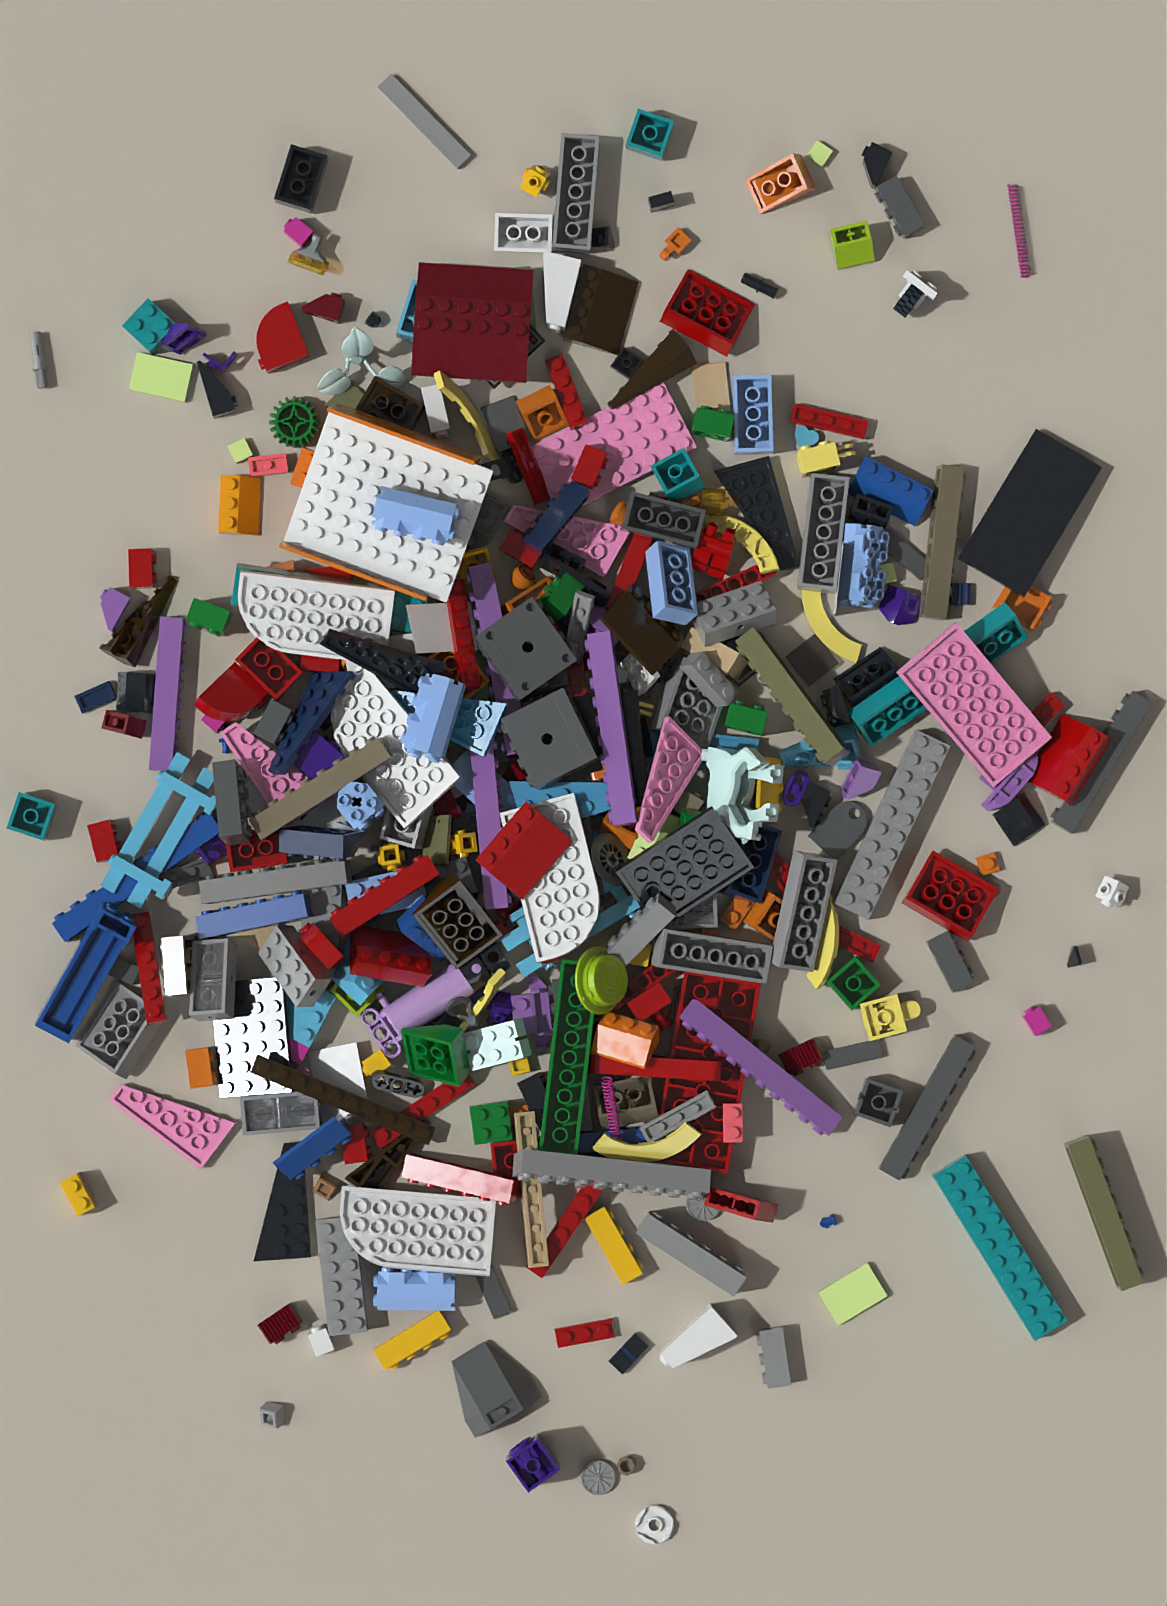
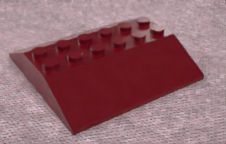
(472, 322)

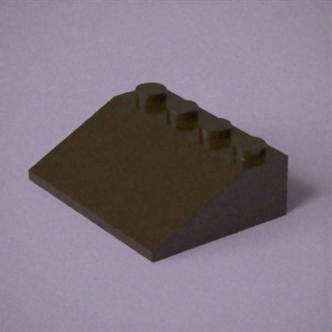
(600, 310)
(390, 404)
(633, 624)
(456, 921)

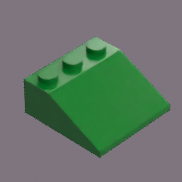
(436, 1053)

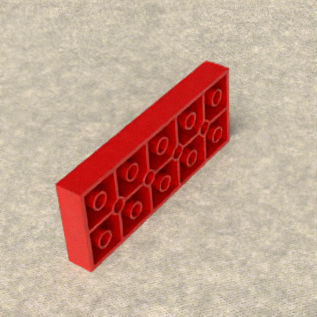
(736, 1005)

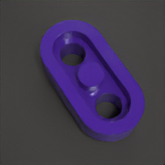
(795, 788)

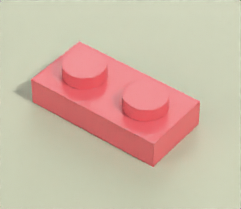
(268, 465)
(732, 1122)

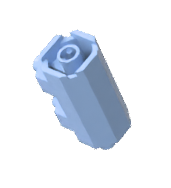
(415, 515)
(860, 574)
(433, 718)
(361, 816)
(414, 1290)

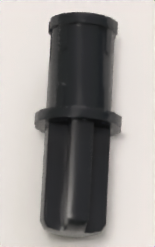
(759, 285)

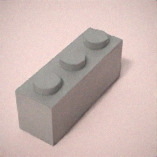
(709, 679)
(774, 1357)

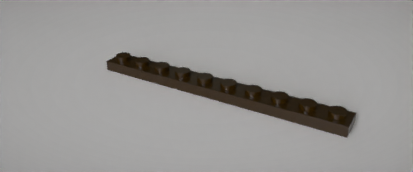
(342, 1099)

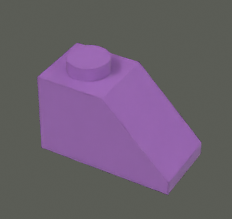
(113, 606)
(860, 778)

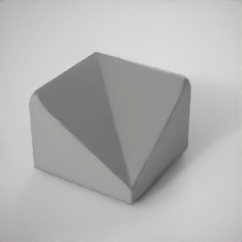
(272, 1415)

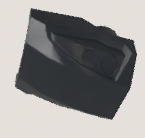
(135, 692)
(1018, 819)

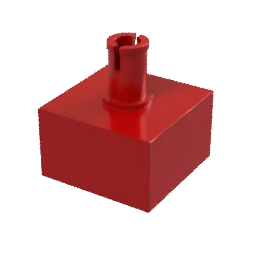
(650, 1005)

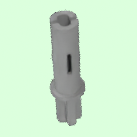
(38, 361)

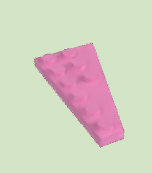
(584, 537)
(256, 760)
(671, 771)
(181, 1127)

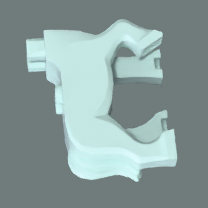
(733, 786)

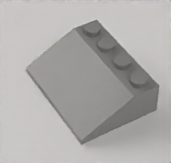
(686, 707)
(118, 1031)

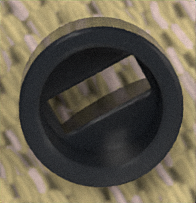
(373, 320)

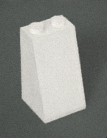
(560, 283)
(698, 1337)

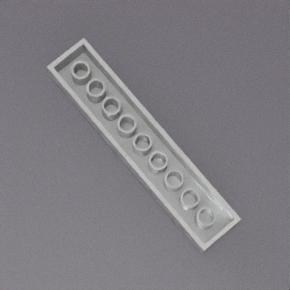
(891, 824)
(611, 1173)

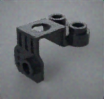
(506, 468)

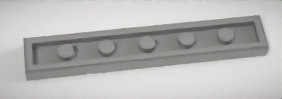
(424, 121)

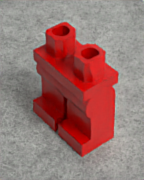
(717, 544)

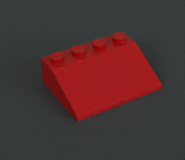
(707, 312)
(1068, 759)
(524, 850)
(950, 896)
(388, 957)

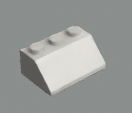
(523, 232)

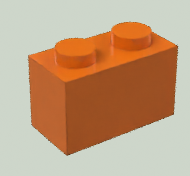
(200, 1067)

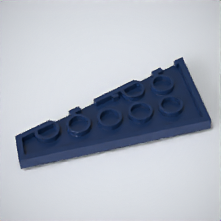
(309, 715)

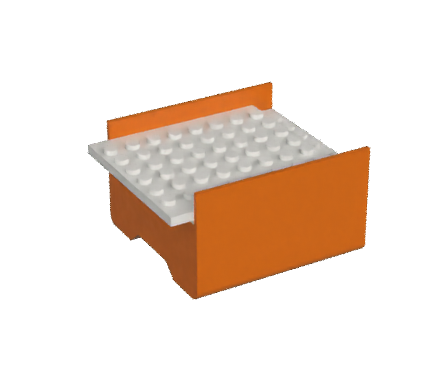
(341, 490)

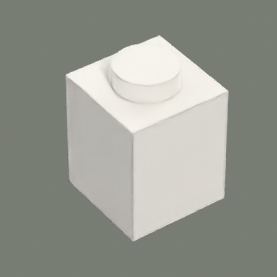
(321, 1341)

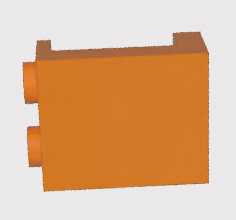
(1028, 608)

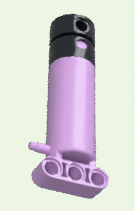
(427, 1003)

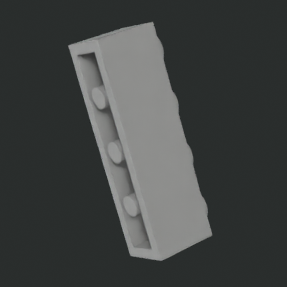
(641, 929)

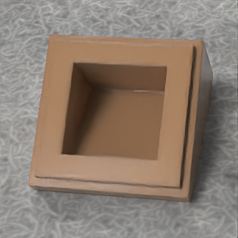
(326, 1185)

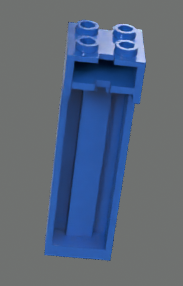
(86, 971)

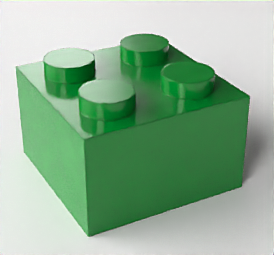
(712, 423)
(559, 596)
(209, 616)
(745, 718)
(853, 983)
(491, 1122)

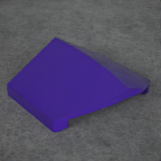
(182, 337)
(899, 606)

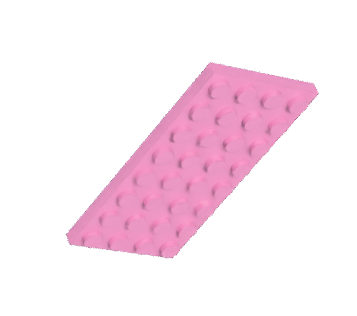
(631, 435)
(974, 704)

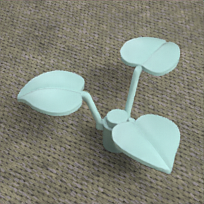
(355, 348)

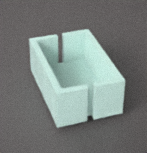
(497, 1044)

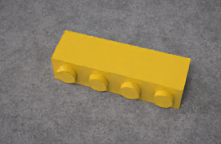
(613, 1245)
(412, 1339)

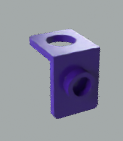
(215, 365)
(212, 850)
(500, 1011)

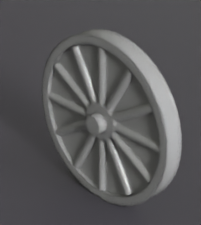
(699, 1211)
(598, 1477)

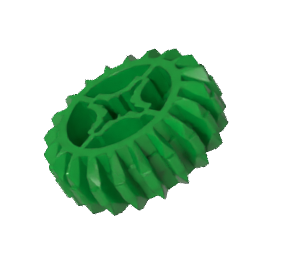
(303, 422)

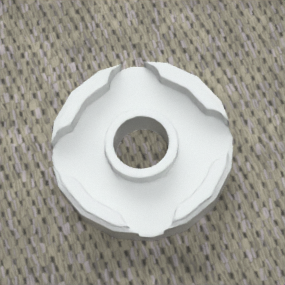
(642, 1524)

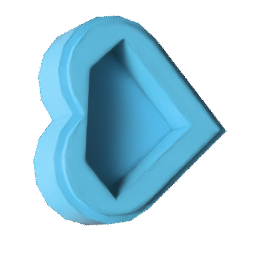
(805, 436)

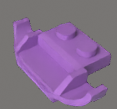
(1011, 784)
(535, 1011)

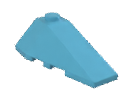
(803, 756)

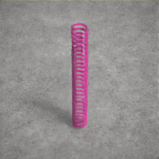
(1017, 232)
(617, 1128)

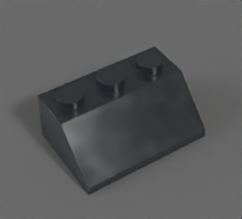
(867, 676)

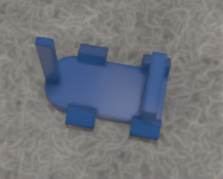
(825, 1222)

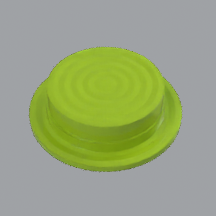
(600, 980)

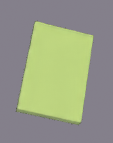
(161, 377)
(852, 1294)

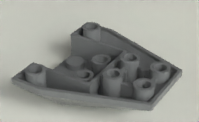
(490, 1388)

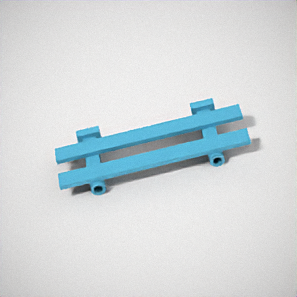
(148, 878)
(625, 907)

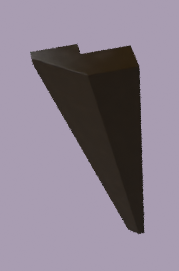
(665, 362)
(133, 637)
(380, 1167)

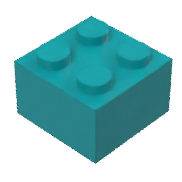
(649, 134)
(148, 325)
(677, 476)
(32, 816)

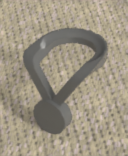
(471, 1020)

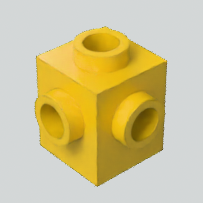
(535, 180)
(462, 843)
(386, 852)

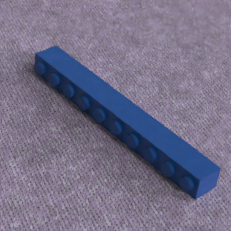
(81, 914)

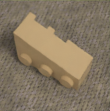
(724, 658)

